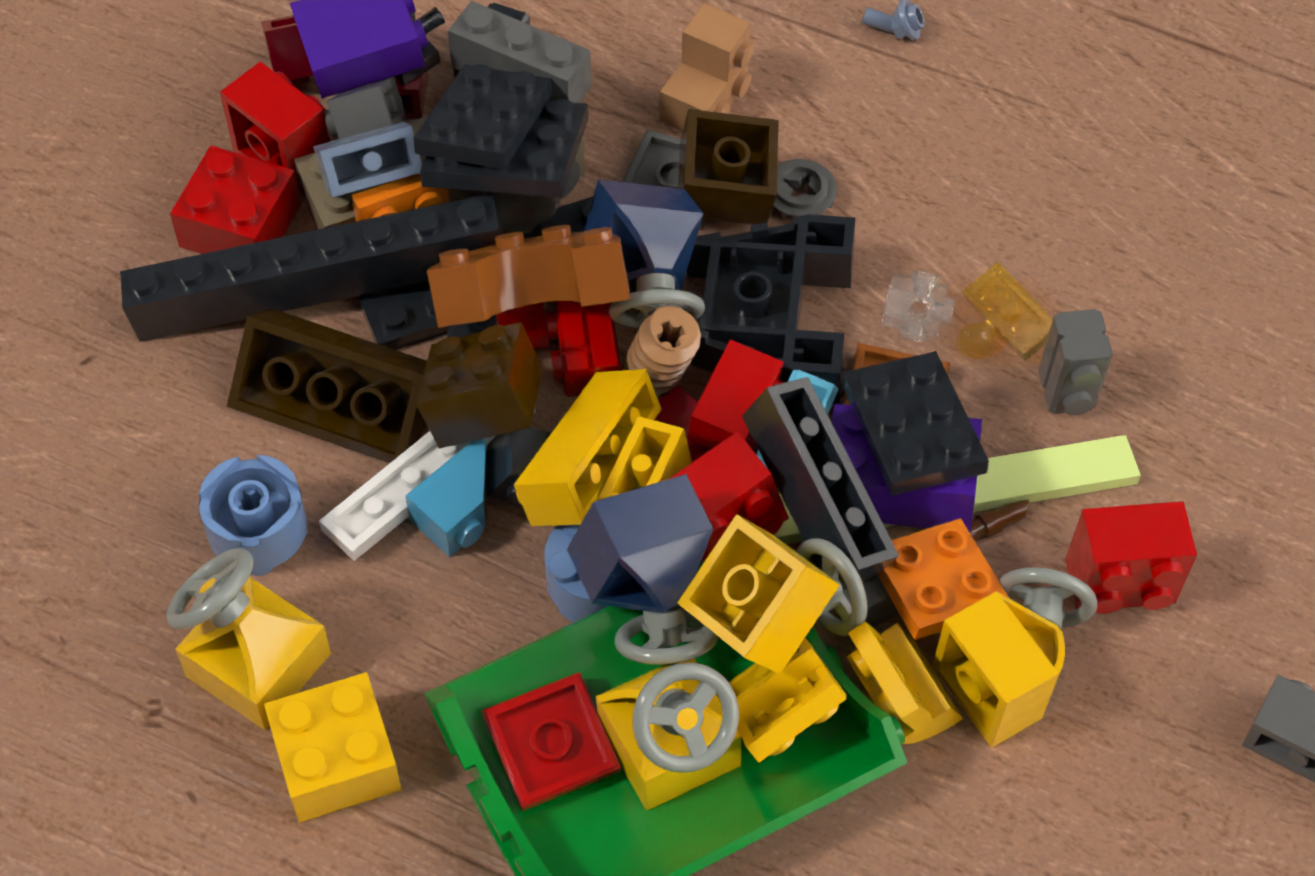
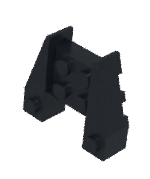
(758, 290)

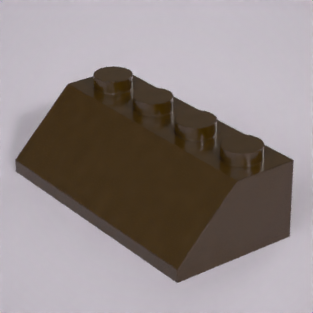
(328, 385)

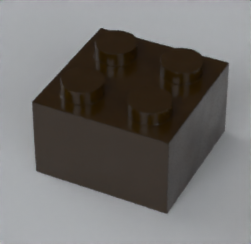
(730, 165)
(479, 385)

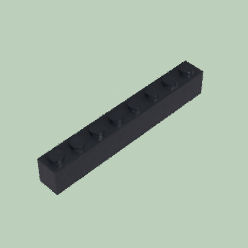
(303, 268)

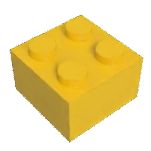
(333, 747)

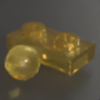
(1007, 312)

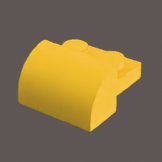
(902, 681)
(784, 704)

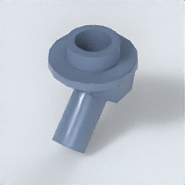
(905, 21)

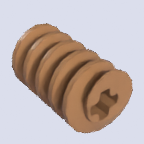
(664, 347)

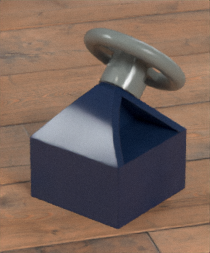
(656, 241)
(642, 556)

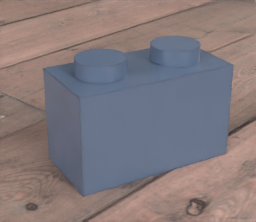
(368, 159)

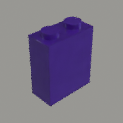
(358, 41)

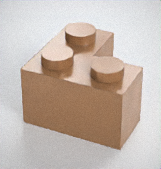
(711, 68)

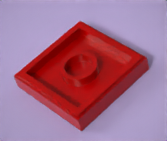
(550, 741)

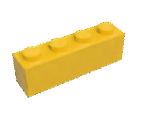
(584, 447)

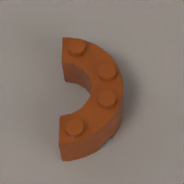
(528, 271)

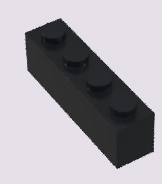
(818, 476)

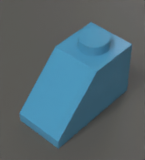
(453, 500)

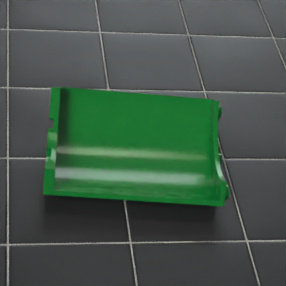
(604, 823)

